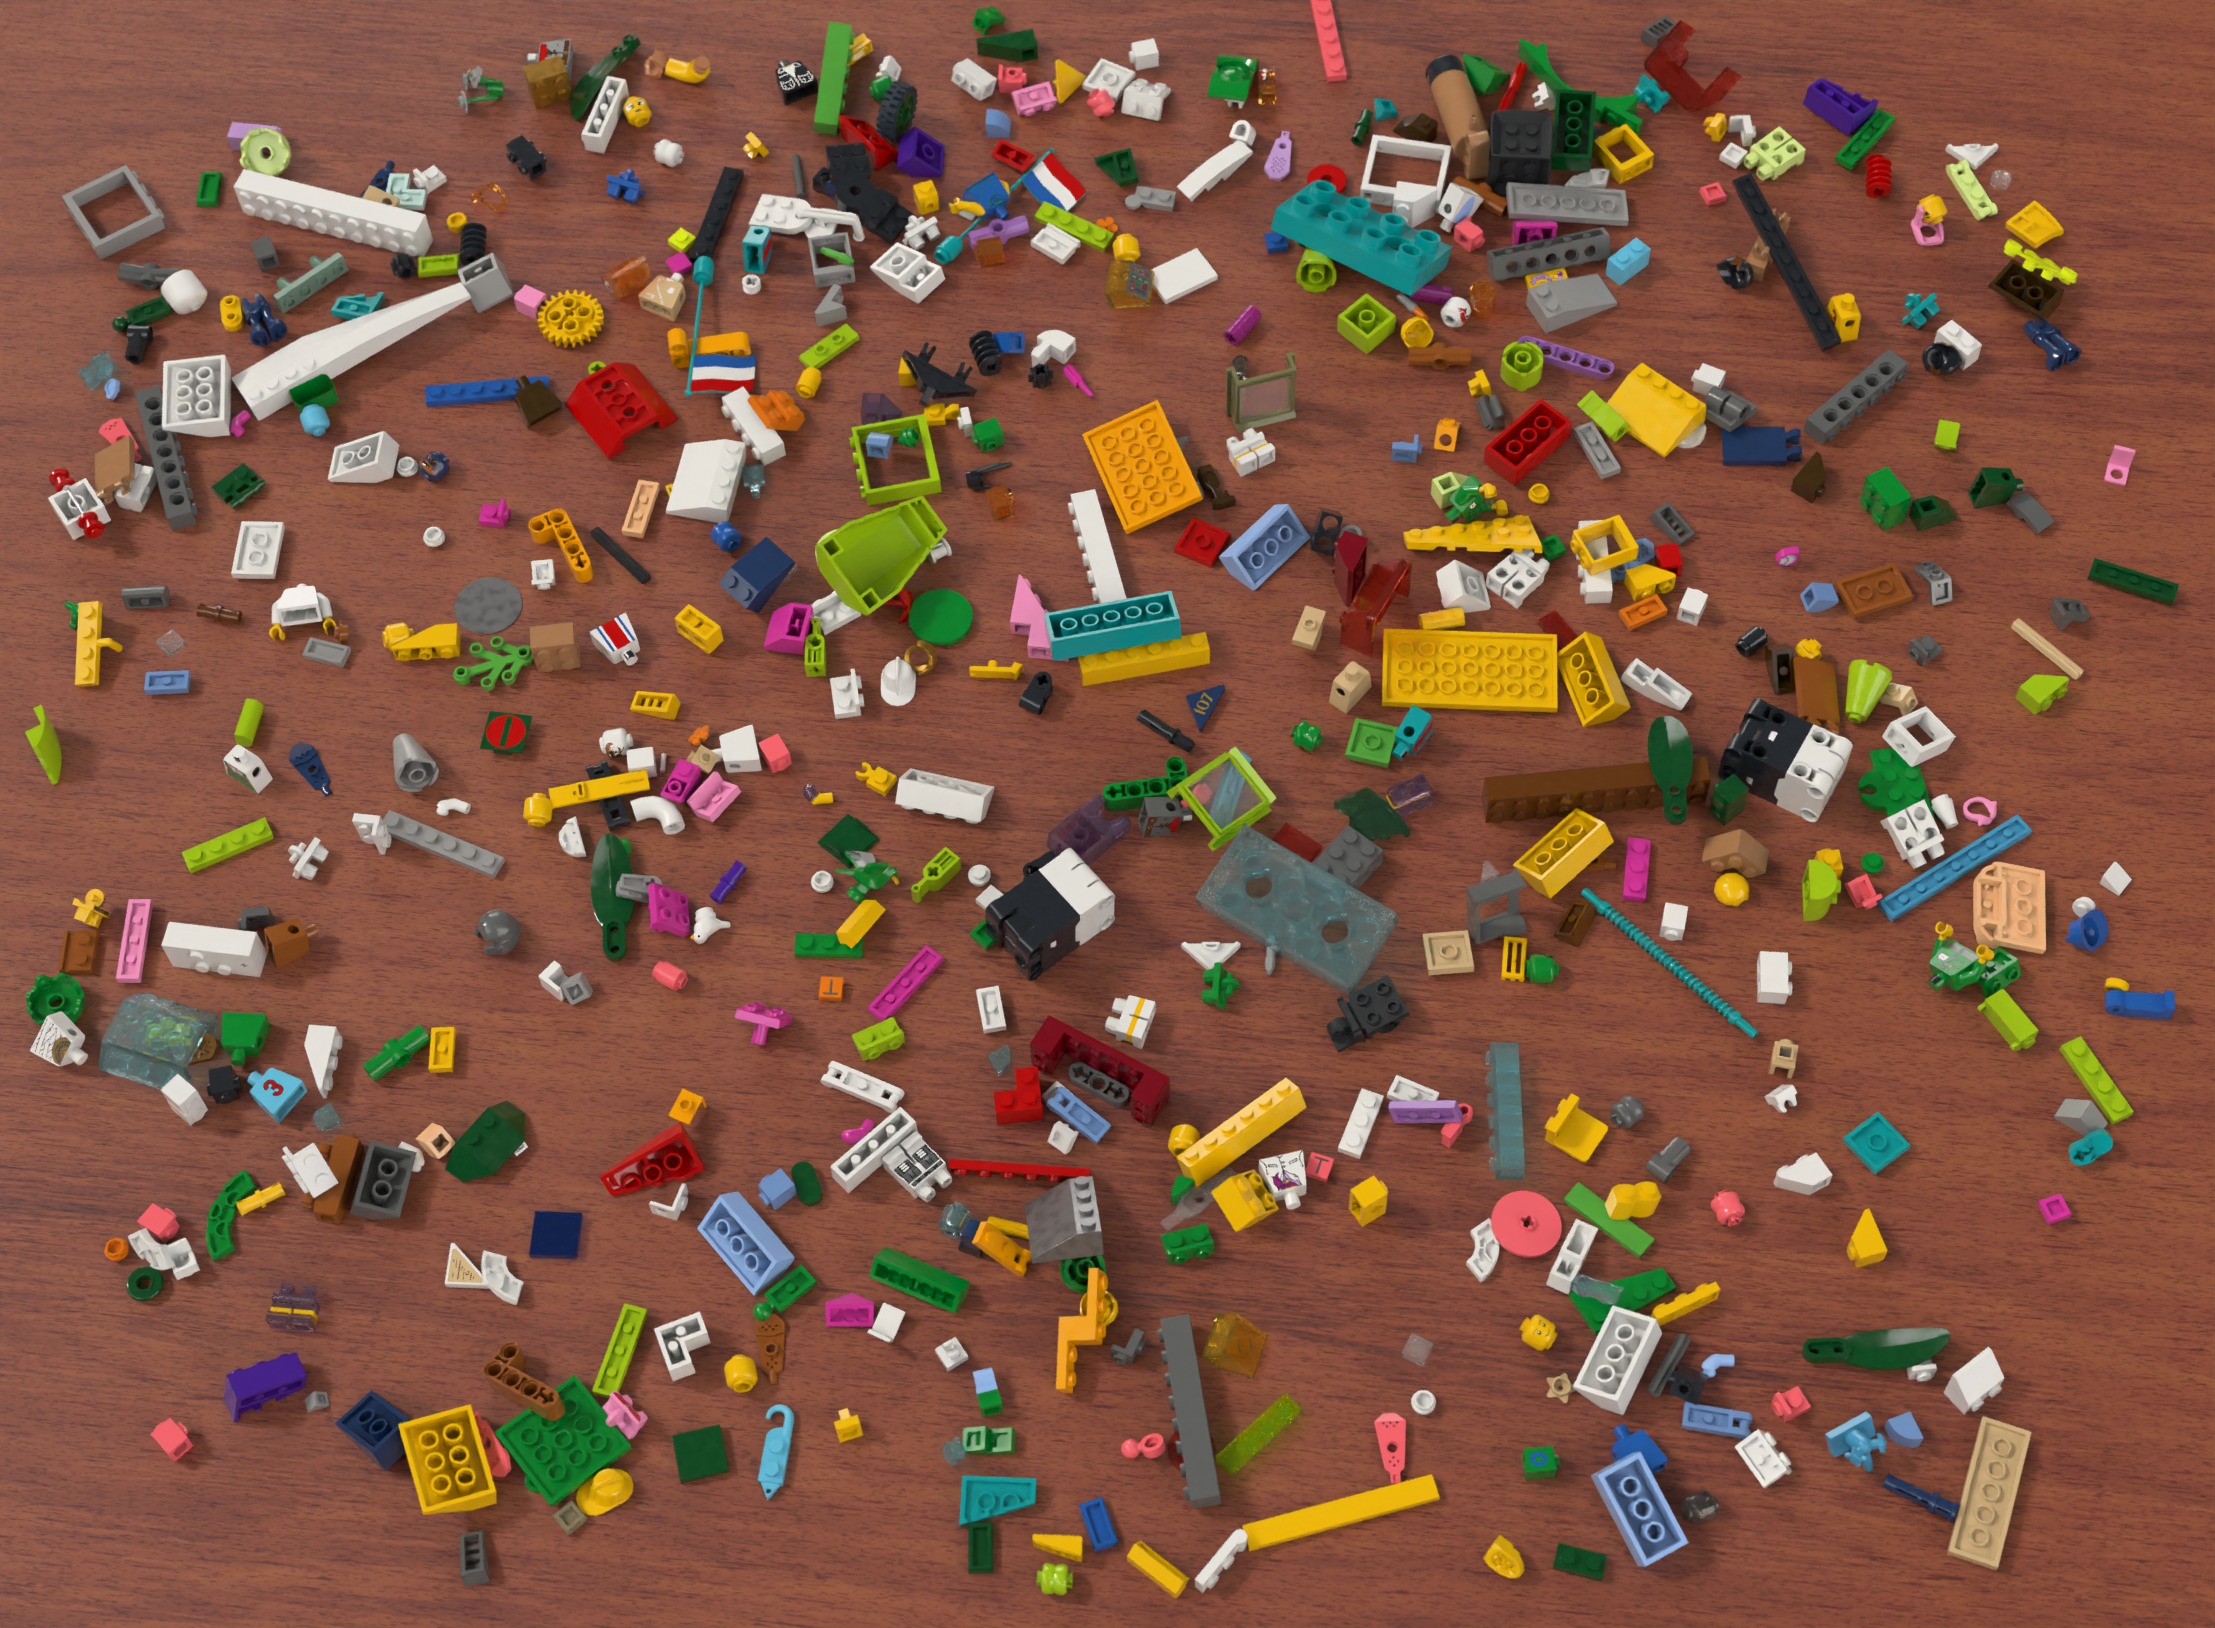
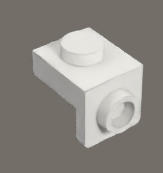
(1742, 124)
(543, 574)
(183, 1258)

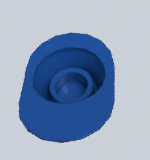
(2088, 931)

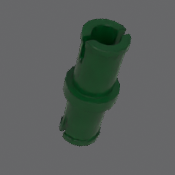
(1362, 127)

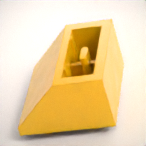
(1244, 1200)

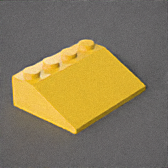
(1657, 409)
(448, 1462)

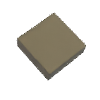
(570, 1517)

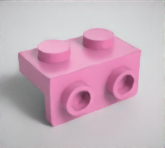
(1034, 99)
(713, 797)

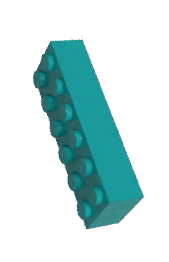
(1112, 625)

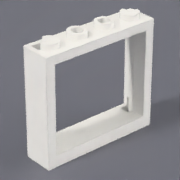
(1384, 195)

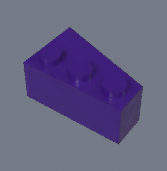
(1838, 107)
(262, 1382)

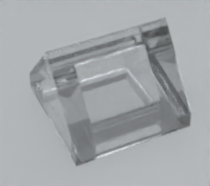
(1489, 872)

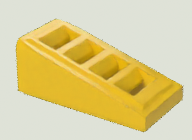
(668, 709)
(1062, 1545)

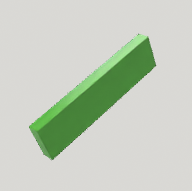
(1621, 1231)

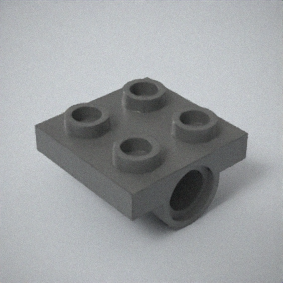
(1727, 408)

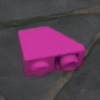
(682, 782)

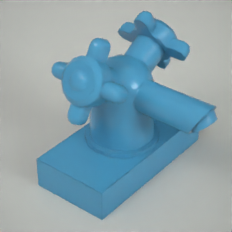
(1856, 1436)

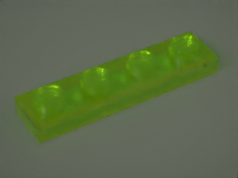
(1258, 1434)

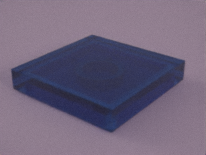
(556, 1235)

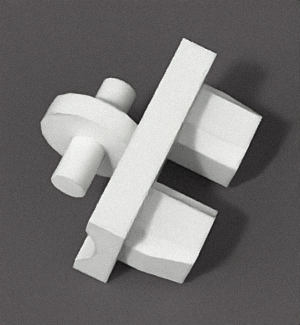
(917, 230)
(303, 867)

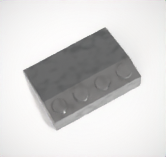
(1065, 1222)

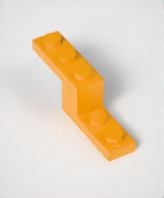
(1081, 1330)

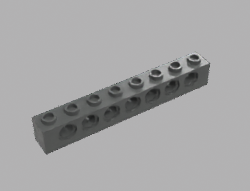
(166, 461)

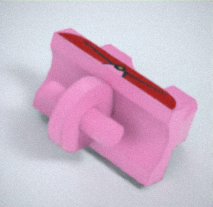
(622, 1414)

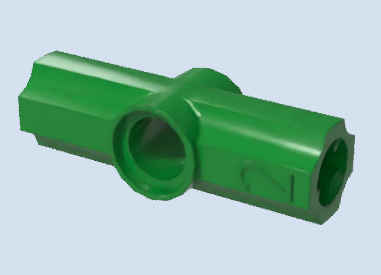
(396, 1053)

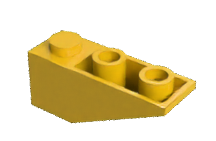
(434, 642)

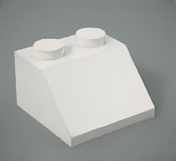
(1414, 202)
(1462, 587)
(1975, 1382)

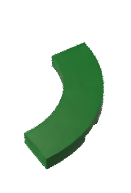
(222, 1215)

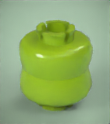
(1054, 1579)

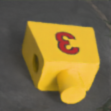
(1842, 311)

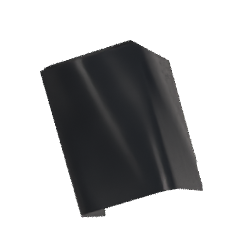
(1332, 535)

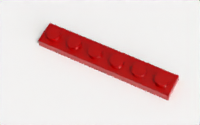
(1010, 1170)

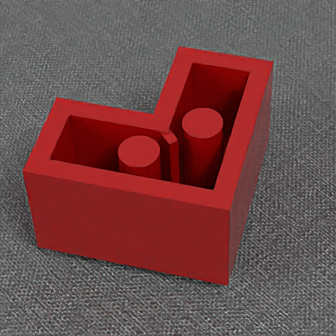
(1023, 1103)

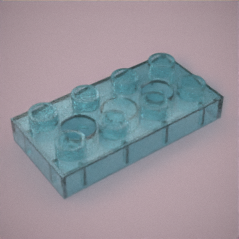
(1297, 909)

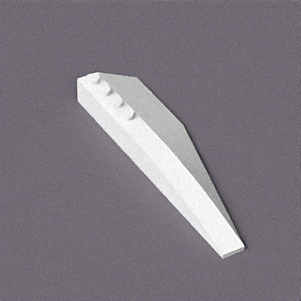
(338, 348)

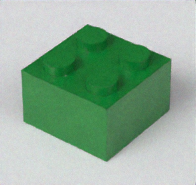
(1885, 499)

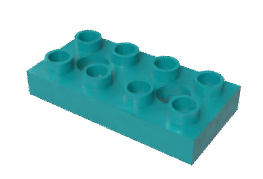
(1362, 237)

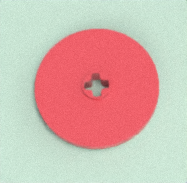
(1510, 1216)

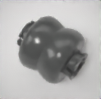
(1626, 1112)

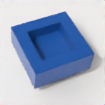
(1275, 242)

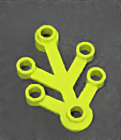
(2033, 261)

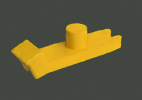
(994, 671)

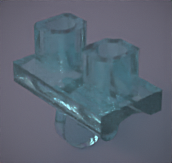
(98, 370)

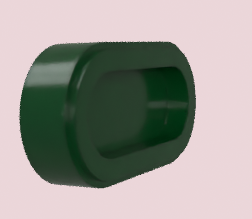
(806, 1183)

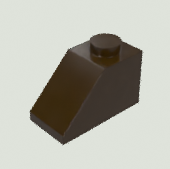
(1417, 128)
(1810, 480)
(1780, 667)

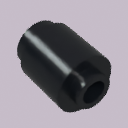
(1751, 641)

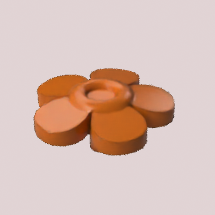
(1107, 225)
(699, 735)

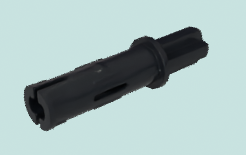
(1173, 735)

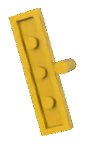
(89, 644)

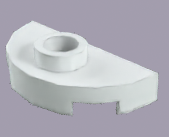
(571, 839)

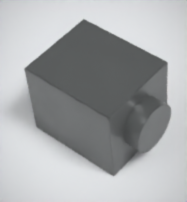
(265, 253)

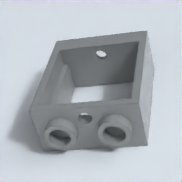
(834, 274)

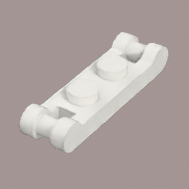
(862, 1086)

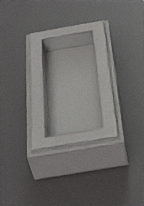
(326, 652)

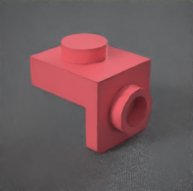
(1862, 892)

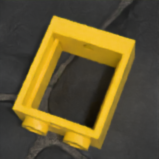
(1630, 168)
(1620, 532)

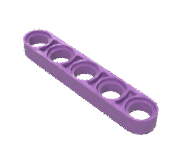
(1576, 357)

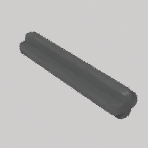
(1668, 1365)

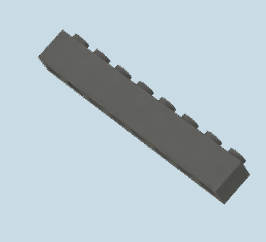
(1190, 1412)

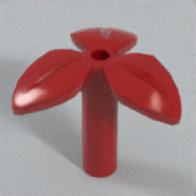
(905, 601)

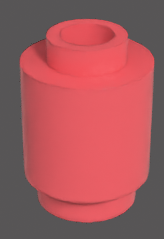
(669, 975)

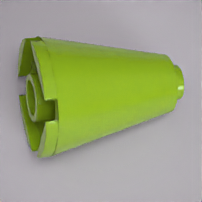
(1315, 271)
(1865, 689)

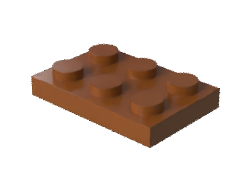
(1873, 590)

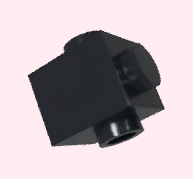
(223, 1084)
(1687, 1383)

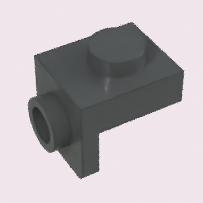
(255, 917)
(1134, 1347)

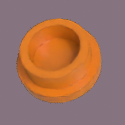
(116, 1249)

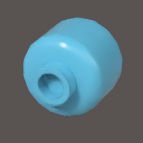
(314, 420)

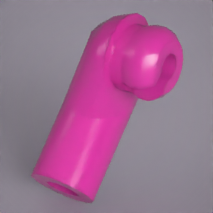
(853, 1136)

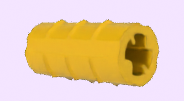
(1442, 619)

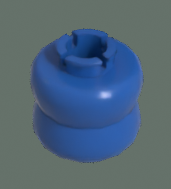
(726, 536)

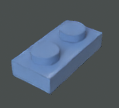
(167, 682)

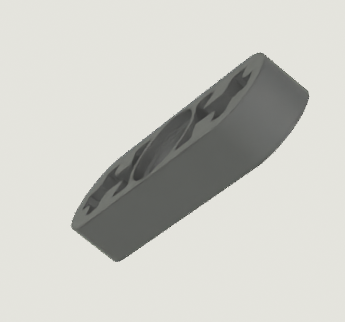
(1109, 1098)

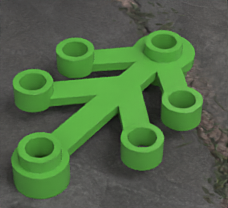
(496, 663)

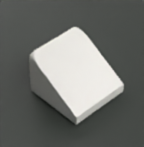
(2115, 879)

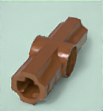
(1491, 202)
(1439, 356)

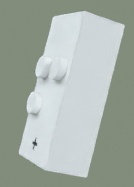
(214, 949)

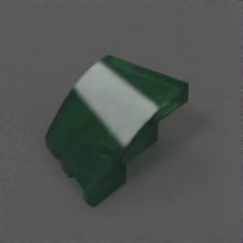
(1371, 815)

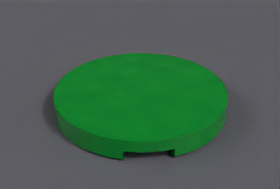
(941, 617)

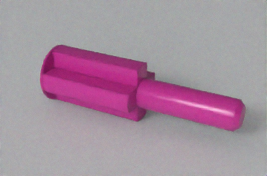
(1077, 379)

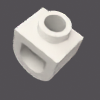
(1243, 131)

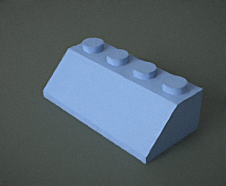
(1265, 546)
(745, 1242)

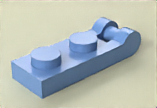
(1078, 1115)
(1716, 1420)

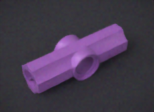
(1001, 228)

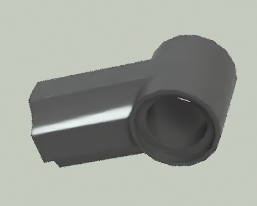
(1664, 1164)

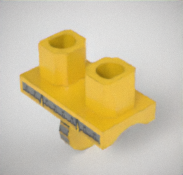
(91, 911)

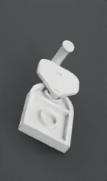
(796, 215)

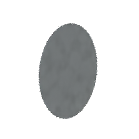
(488, 605)

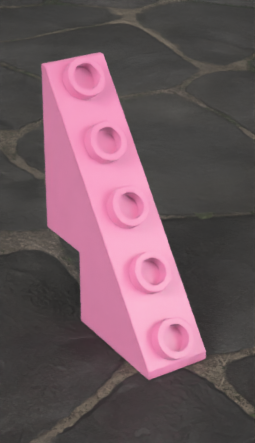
(1028, 619)

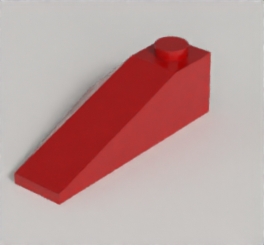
(661, 1160)

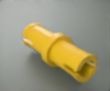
(260, 1198)

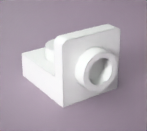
(429, 179)
(1922, 1371)

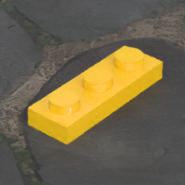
(1686, 1303)

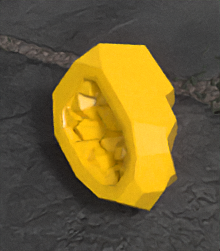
(1504, 1558)

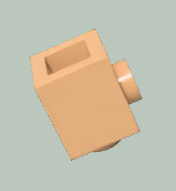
(435, 1141)

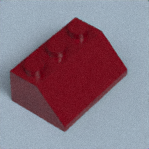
(1349, 564)

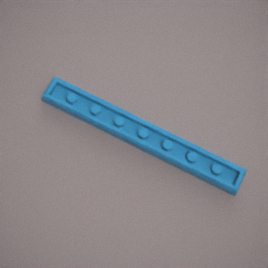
(1954, 868)

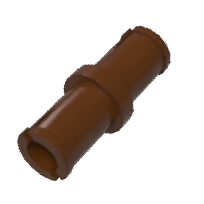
(219, 613)

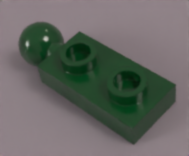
(143, 314)

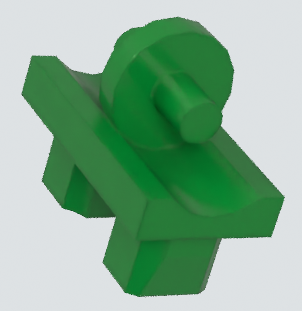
(1222, 983)

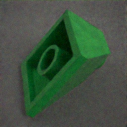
(1483, 74)

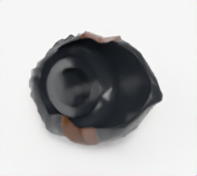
(1736, 272)
(1941, 359)

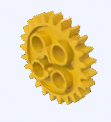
(570, 318)

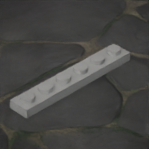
(443, 845)

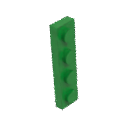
(1865, 139)

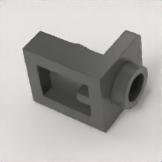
(1923, 650)

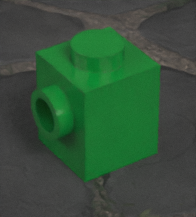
(987, 435)

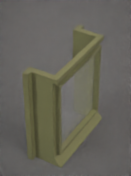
(1261, 398)

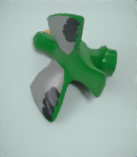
(867, 874)

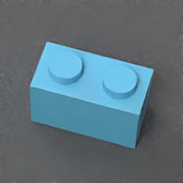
(1628, 261)

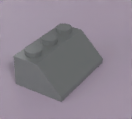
(383, 1182)

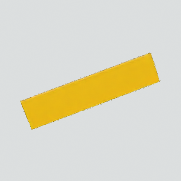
(599, 789)

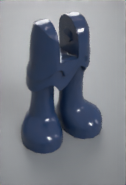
(255, 314)
(2043, 334)

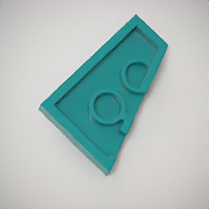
(993, 1496)

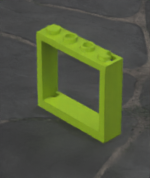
(903, 490)

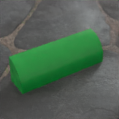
(919, 1279)

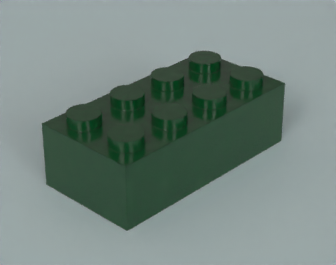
(1573, 130)

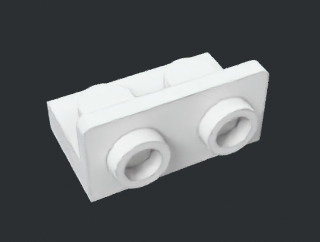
(833, 613)
(846, 696)
(372, 831)
(1763, 1457)

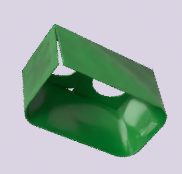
(315, 386)

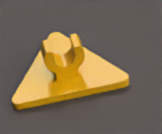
(1066, 80)

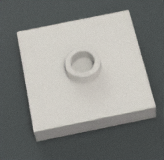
(1109, 77)

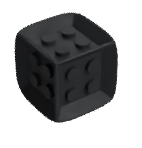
(1519, 148)

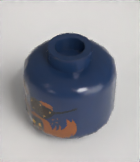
(434, 466)

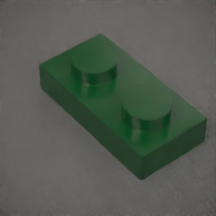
(1579, 1562)

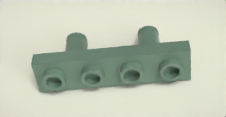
(322, 274)

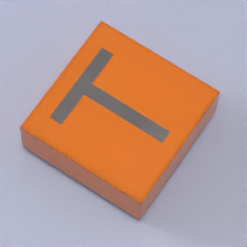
(831, 988)

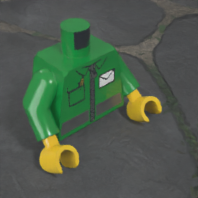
(1473, 499)
(1954, 963)

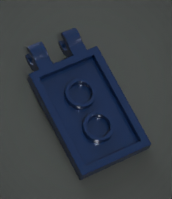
(1760, 446)

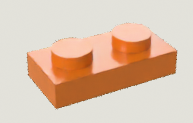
(1643, 612)

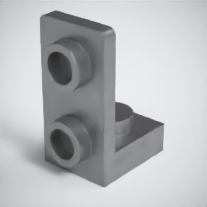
(1938, 582)

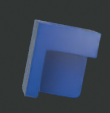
(1010, 342)

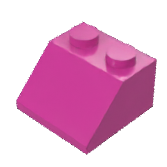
(1533, 230)

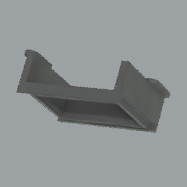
(1506, 923)

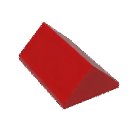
(877, 148)

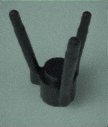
(975, 476)

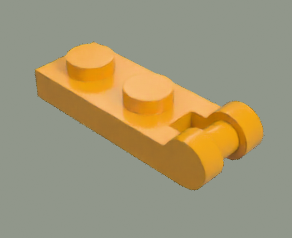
(1001, 1248)

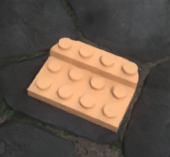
(2010, 907)

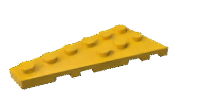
(1488, 536)

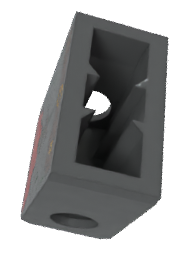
(1161, 816)

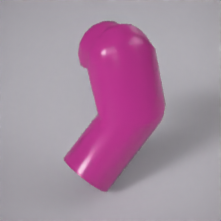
(237, 421)

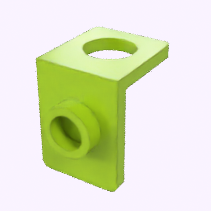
(1946, 435)

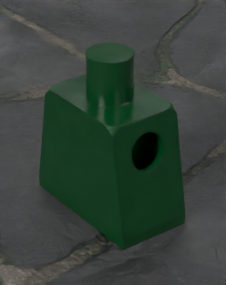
(1993, 487)

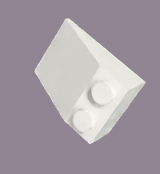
(365, 460)

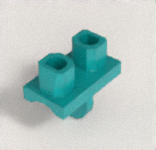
(1651, 94)
(1913, 302)

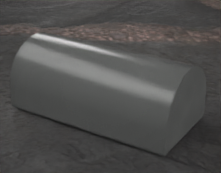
(146, 597)

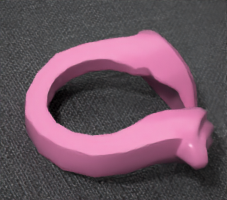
(1980, 819)

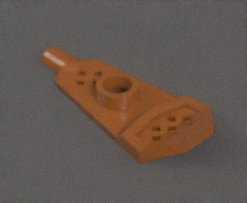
(768, 1338)

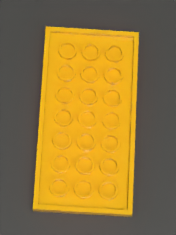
(1469, 670)

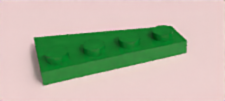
(1637, 1294)

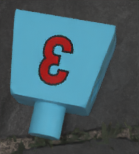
(276, 1092)

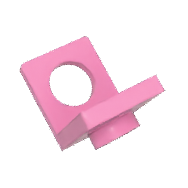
(2119, 461)

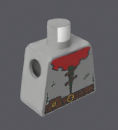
(554, 48)

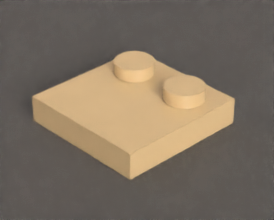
(1448, 952)

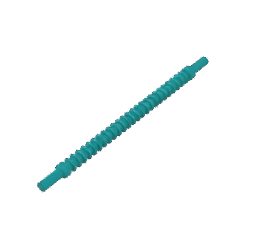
(1734, 1017)

